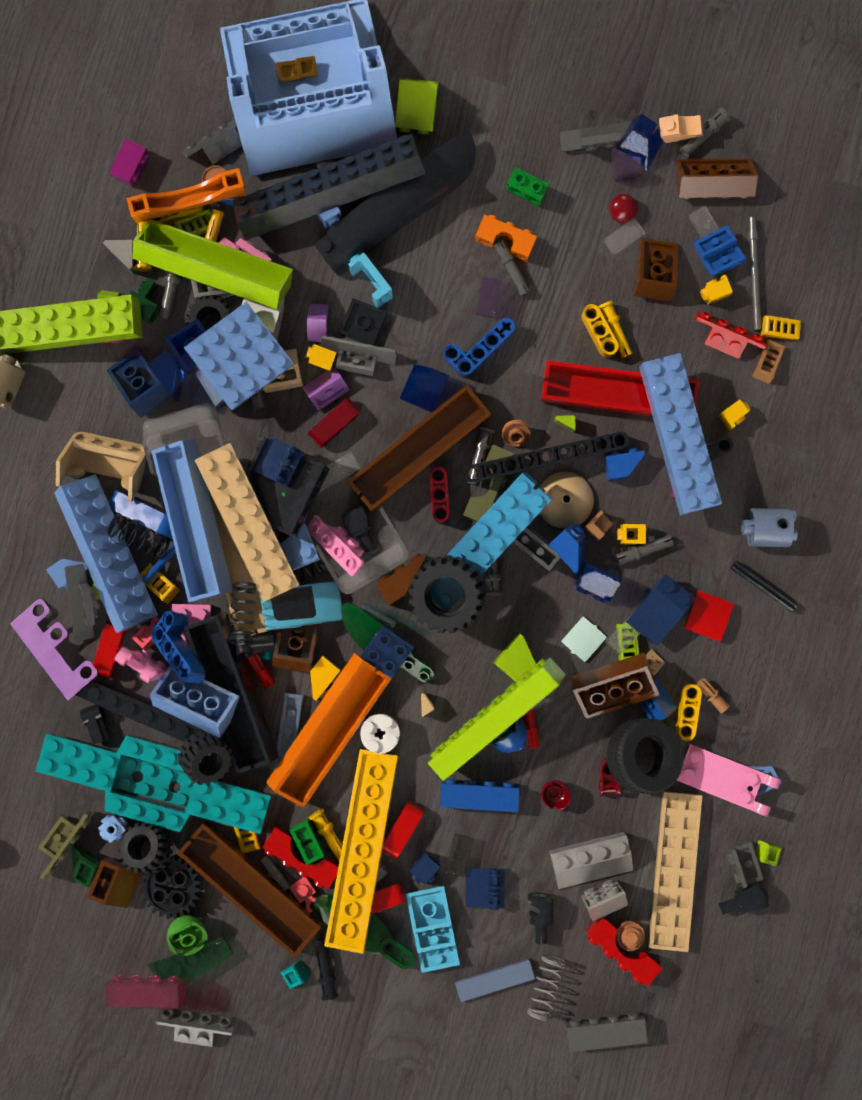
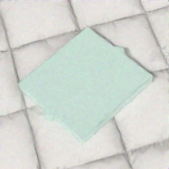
(583, 639)

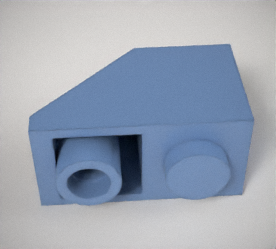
(330, 217)
(57, 571)

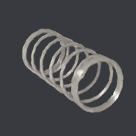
(556, 962)

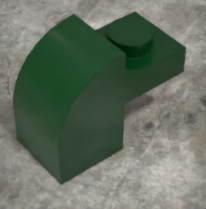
(148, 309)

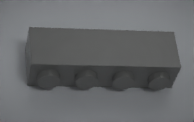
(537, 547)
(606, 1032)

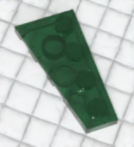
(193, 965)

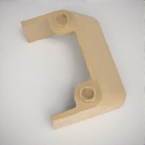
(103, 457)

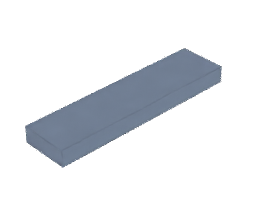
(289, 723)
(494, 980)

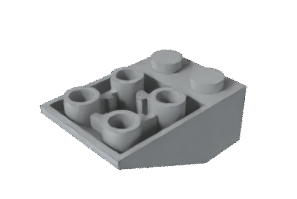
(604, 899)

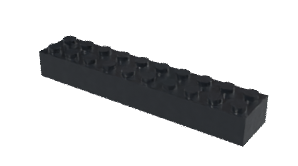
(328, 187)

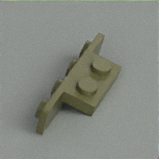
(59, 839)

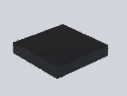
(363, 322)

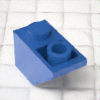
(621, 465)

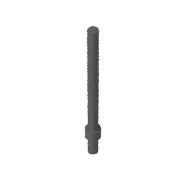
(753, 237)

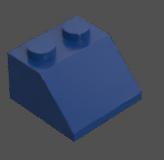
(571, 546)

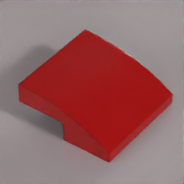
(708, 616)

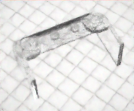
(202, 415)
(376, 563)

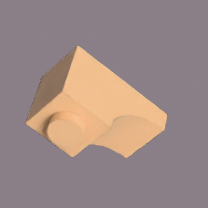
(679, 128)

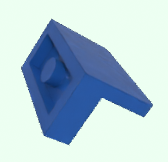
(660, 706)

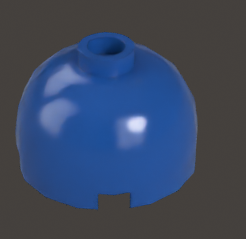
(512, 738)

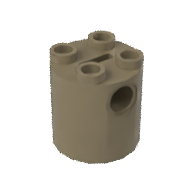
(10, 380)

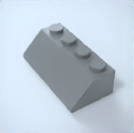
(591, 860)

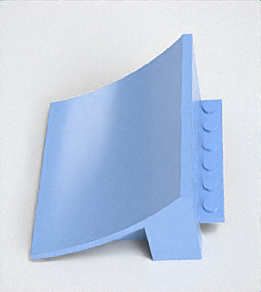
(312, 117)

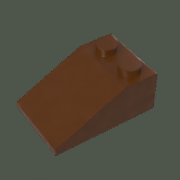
(656, 269)
(295, 648)

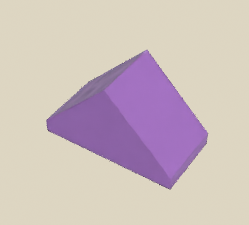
(317, 322)

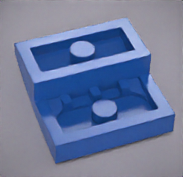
(719, 251)

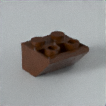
(113, 884)

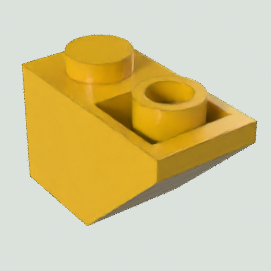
(322, 676)

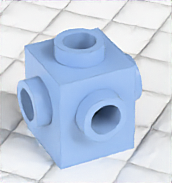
(118, 822)

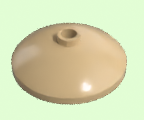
(577, 510)

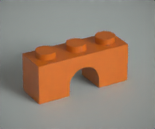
(492, 229)

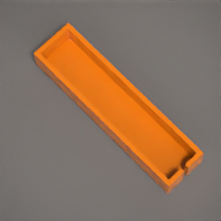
(328, 731)

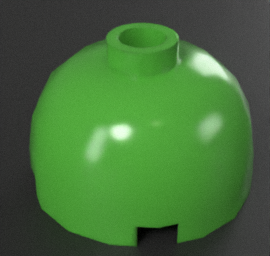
(186, 935)

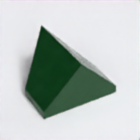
(84, 865)

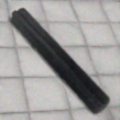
(763, 586)

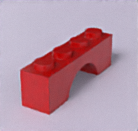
(280, 845)
(641, 965)

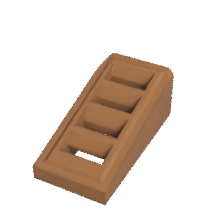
(764, 372)

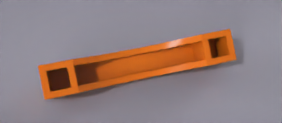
(156, 205)

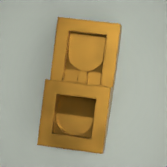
(296, 69)

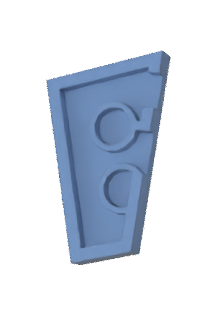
(300, 550)

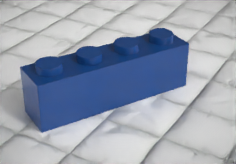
(479, 796)

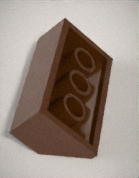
(716, 178)
(614, 685)

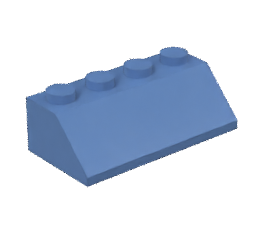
(196, 703)

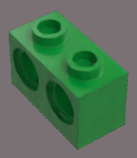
(527, 187)
(307, 841)

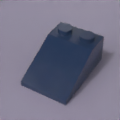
(138, 383)
(660, 609)

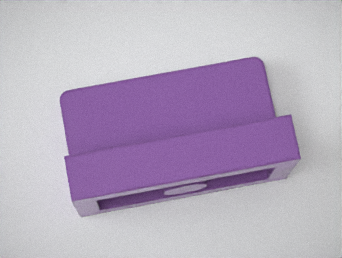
(326, 388)

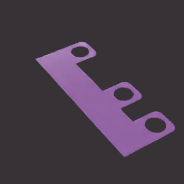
(44, 650)

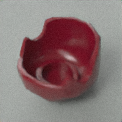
(623, 208)
(556, 795)

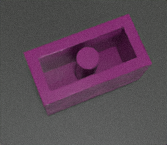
(130, 163)

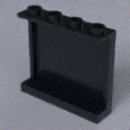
(288, 512)

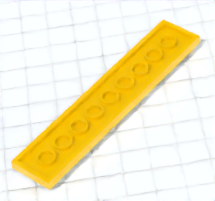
(361, 851)

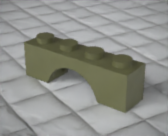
(480, 505)

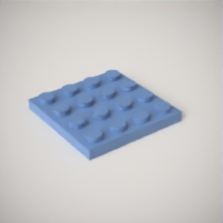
(239, 356)

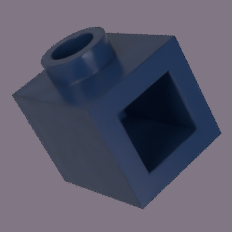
(425, 869)

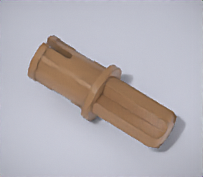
(712, 695)

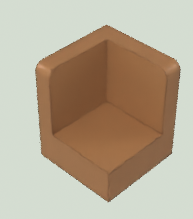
(598, 525)

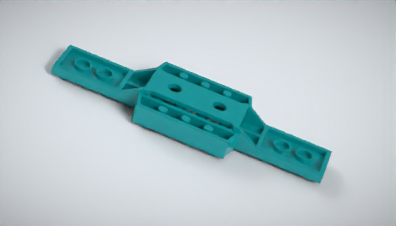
(115, 769)

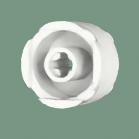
(375, 743)

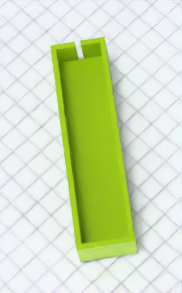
(212, 263)
(70, 324)
(496, 717)

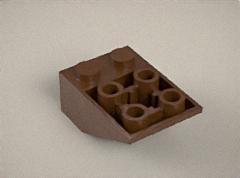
(398, 584)

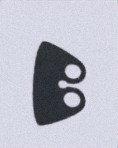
(600, 550)

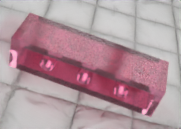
(145, 993)

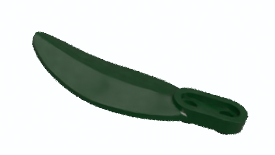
(364, 627)
(377, 936)

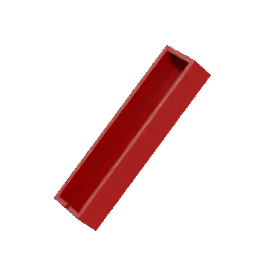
(598, 388)

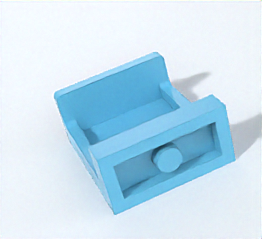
(384, 291)

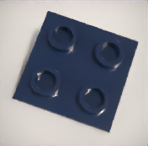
(278, 461)
(386, 651)
(485, 888)

